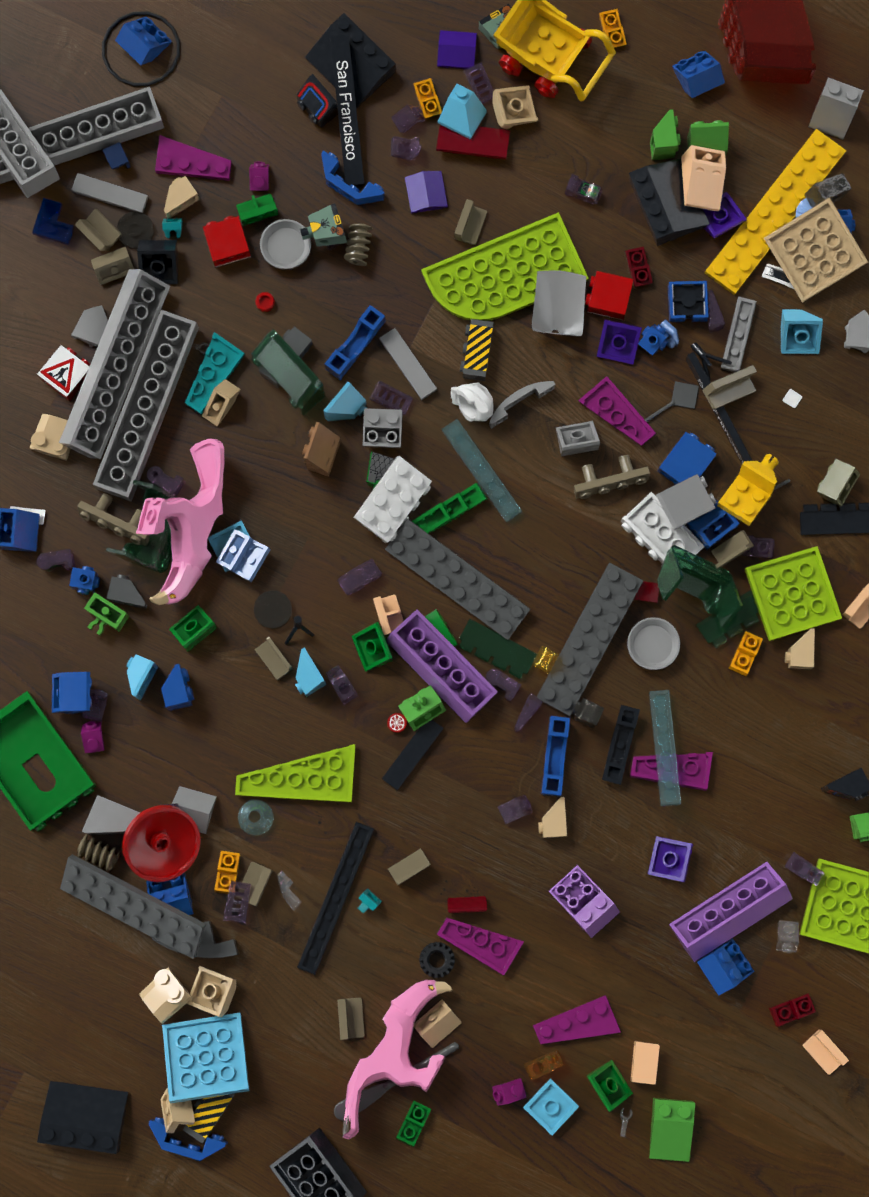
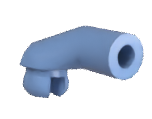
(672, 331)

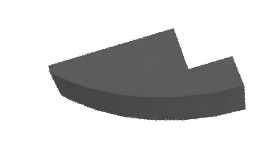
(208, 946)

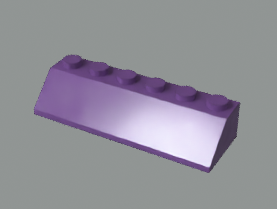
(441, 666)
(731, 911)

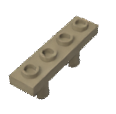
(605, 484)
(105, 520)

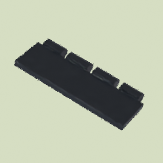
(831, 521)

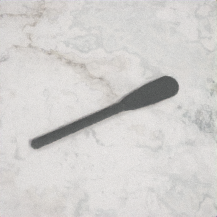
(373, 1093)

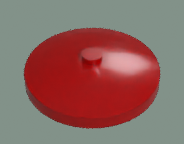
(161, 843)

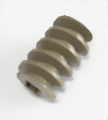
(356, 244)
(97, 853)

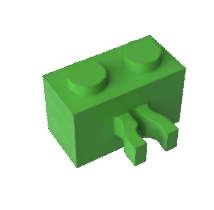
(106, 613)
(422, 707)

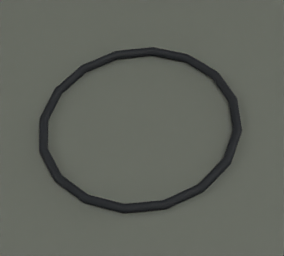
(129, 15)

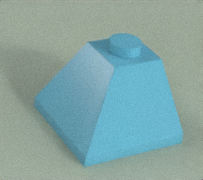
(462, 112)
(800, 332)
(345, 404)
(140, 674)
(307, 675)

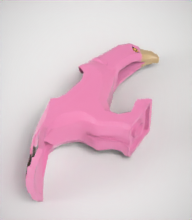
(189, 522)
(391, 1056)

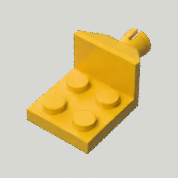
(750, 489)

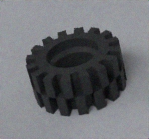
(448, 964)

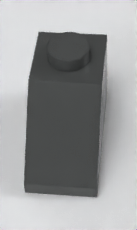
(124, 592)

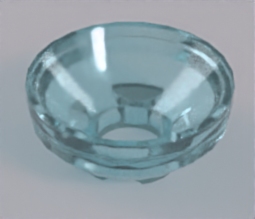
(263, 824)

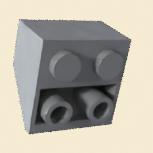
(382, 428)

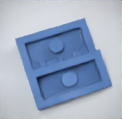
(243, 555)

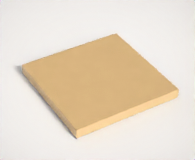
(816, 250)

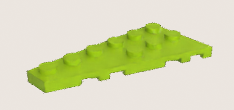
(315, 777)

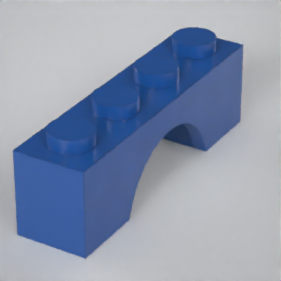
(351, 349)
(555, 756)

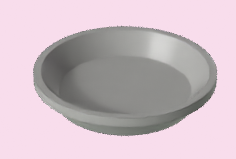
(283, 244)
(653, 643)

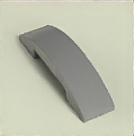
(539, 389)

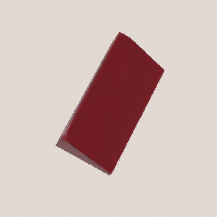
(467, 904)

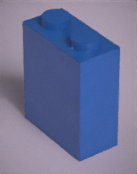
(687, 459)

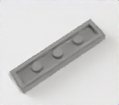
(109, 193)
(738, 334)
(408, 364)

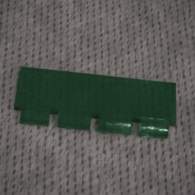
(712, 629)
(493, 644)

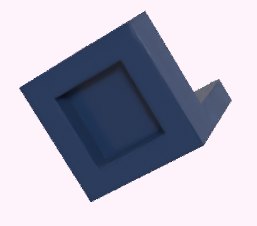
(116, 156)

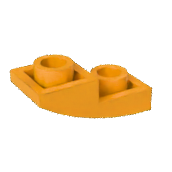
(612, 27)
(427, 98)
(745, 653)
(227, 871)

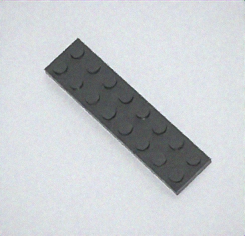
(458, 579)
(589, 639)
(132, 906)

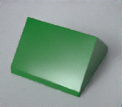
(193, 628)
(372, 647)
(609, 1085)

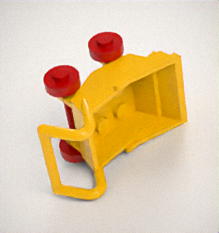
(547, 45)

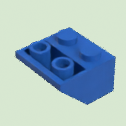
(142, 40)
(699, 73)
(713, 526)
(18, 530)
(175, 689)
(71, 692)
(173, 892)
(725, 967)

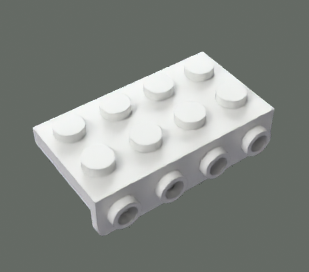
(393, 499)
(655, 531)

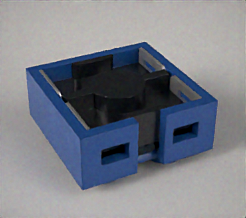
(688, 301)

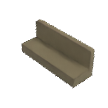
(730, 388)

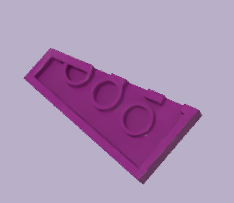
(185, 160)
(615, 409)
(692, 769)
(486, 946)
(584, 1021)

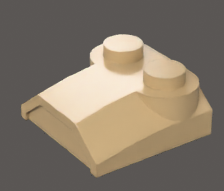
(513, 106)
(48, 435)
(212, 992)
(165, 995)

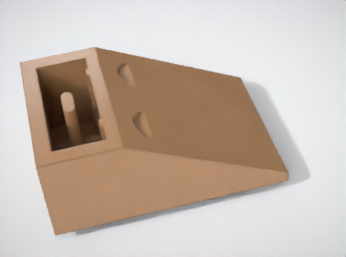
(321, 449)

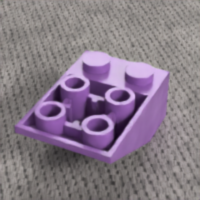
(584, 901)

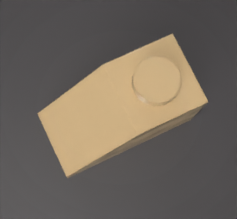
(179, 197)
(220, 402)
(801, 653)
(554, 821)

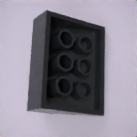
(369, 62)
(662, 201)
(83, 1117)
(316, 1170)

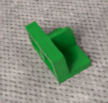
(257, 209)

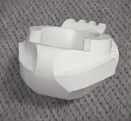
(473, 401)

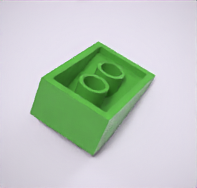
(671, 1129)

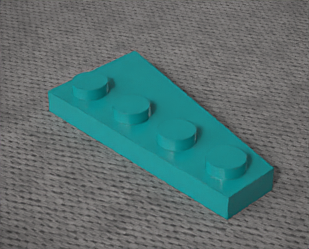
(217, 365)

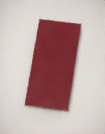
(484, 142)

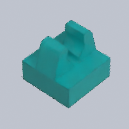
(172, 224)
(368, 900)

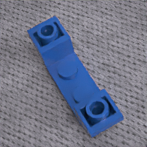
(369, 194)
(212, 1144)

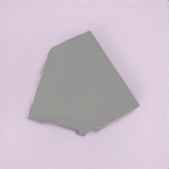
(91, 326)
(858, 332)

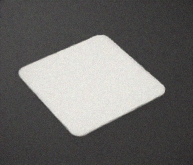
(792, 398)

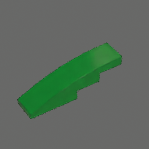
(451, 509)

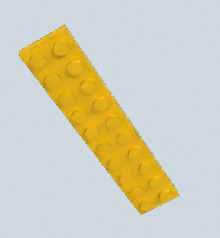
(773, 211)

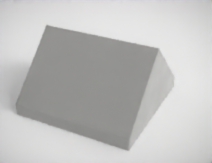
(577, 438)
(197, 805)

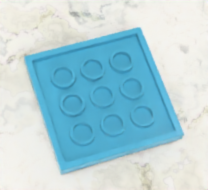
(205, 1058)

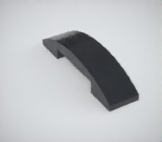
(620, 744)

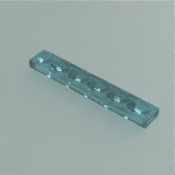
(481, 470)
(664, 748)

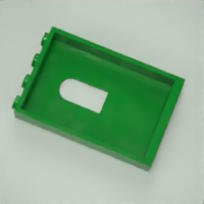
(23, 734)

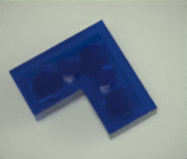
(48, 226)

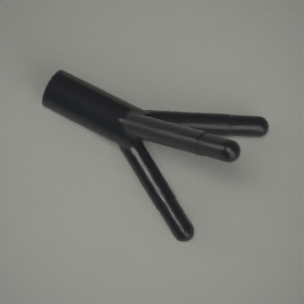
(704, 358)
(298, 625)

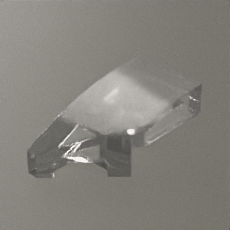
(284, 884)

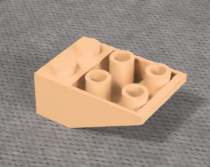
(703, 177)

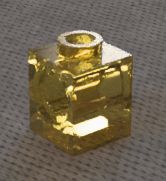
(545, 659)

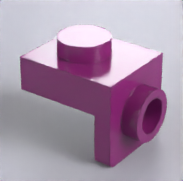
(259, 176)
(92, 737)
(509, 1092)

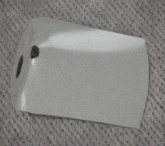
(559, 303)

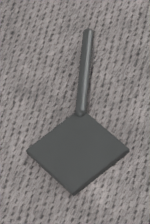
(683, 396)

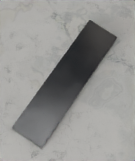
(412, 754)

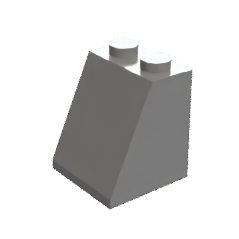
(835, 108)
(686, 501)
(108, 817)

